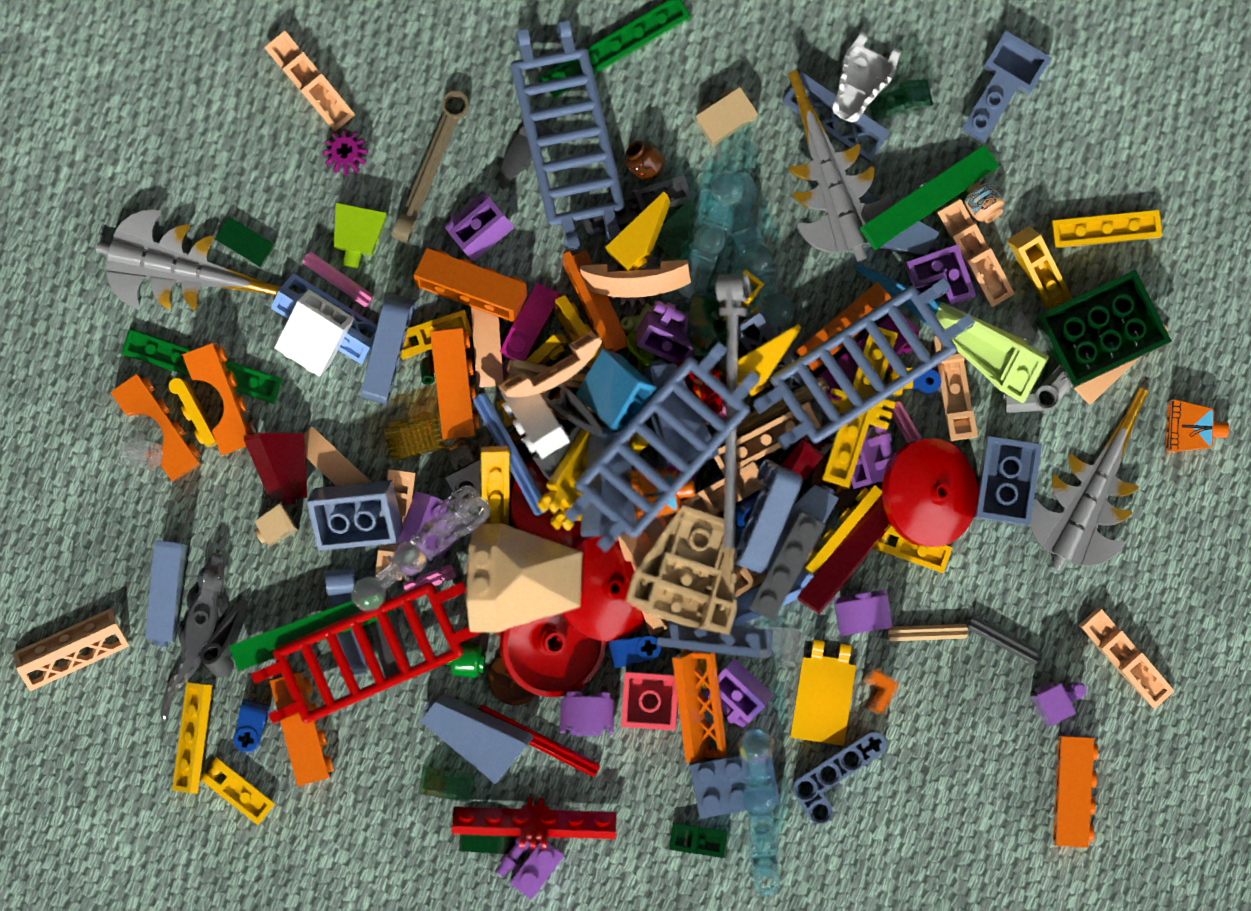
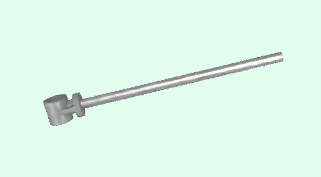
(731, 290)

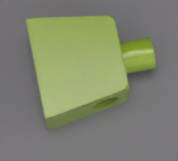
(357, 232)

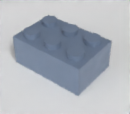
(1007, 481)
(355, 515)
(721, 785)

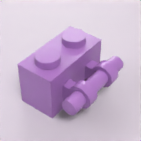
(478, 226)
(662, 336)
(873, 458)
(421, 511)
(740, 694)
(1054, 702)
(535, 869)

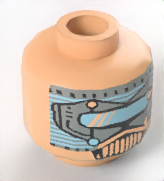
(984, 202)

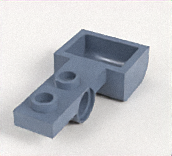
(1014, 67)

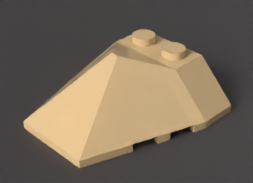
(688, 575)
(518, 578)

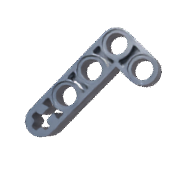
(387, 347)
(767, 516)
(339, 589)
(841, 772)

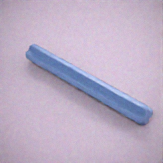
(516, 463)

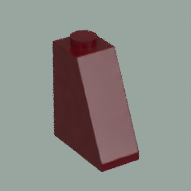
(807, 455)
(280, 464)

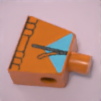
(1191, 427)
(652, 492)

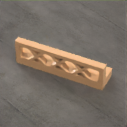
(67, 645)

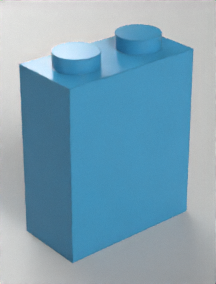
(615, 389)

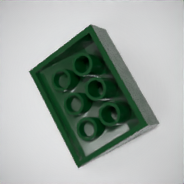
(1103, 329)

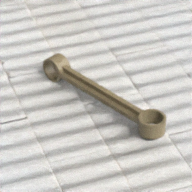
(407, 220)

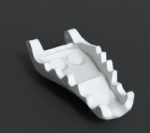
(862, 79)

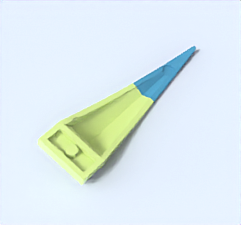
(994, 352)

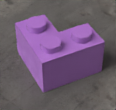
(939, 265)

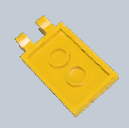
(562, 483)
(823, 696)

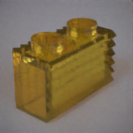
(413, 437)

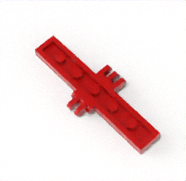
(534, 823)

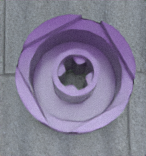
(863, 612)
(587, 714)

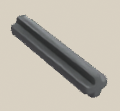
(1004, 640)

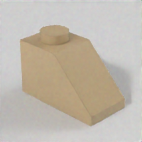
(275, 525)

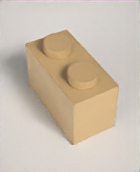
(725, 116)

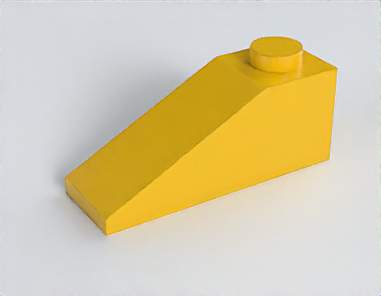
(637, 240)
(1039, 267)
(765, 358)

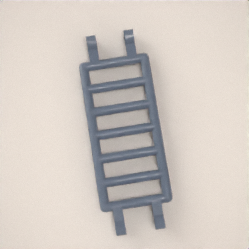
(599, 129)
(845, 336)
(637, 425)

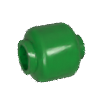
(470, 662)

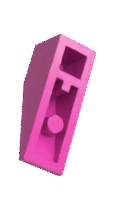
(530, 324)

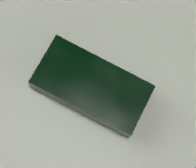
(245, 242)

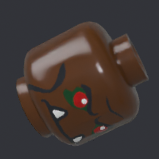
(644, 160)

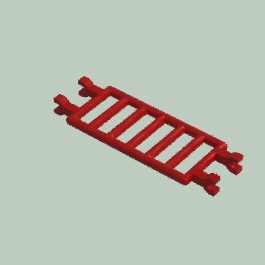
(381, 683)

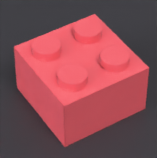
(649, 701)

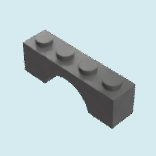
(787, 565)

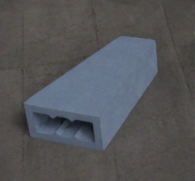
(914, 241)
(658, 374)
(817, 503)
(594, 521)
(165, 591)
(475, 735)

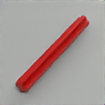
(551, 747)

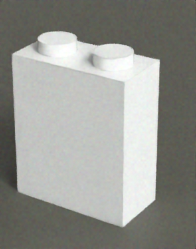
(314, 333)

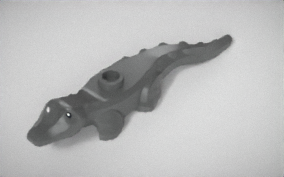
(201, 622)

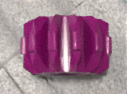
(338, 146)

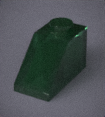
(901, 99)
(677, 234)
(705, 324)
(447, 784)

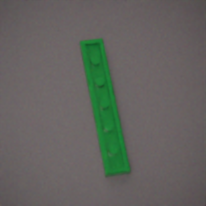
(623, 41)
(929, 197)
(169, 356)
(261, 647)

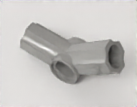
(1055, 386)

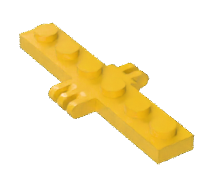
(852, 435)

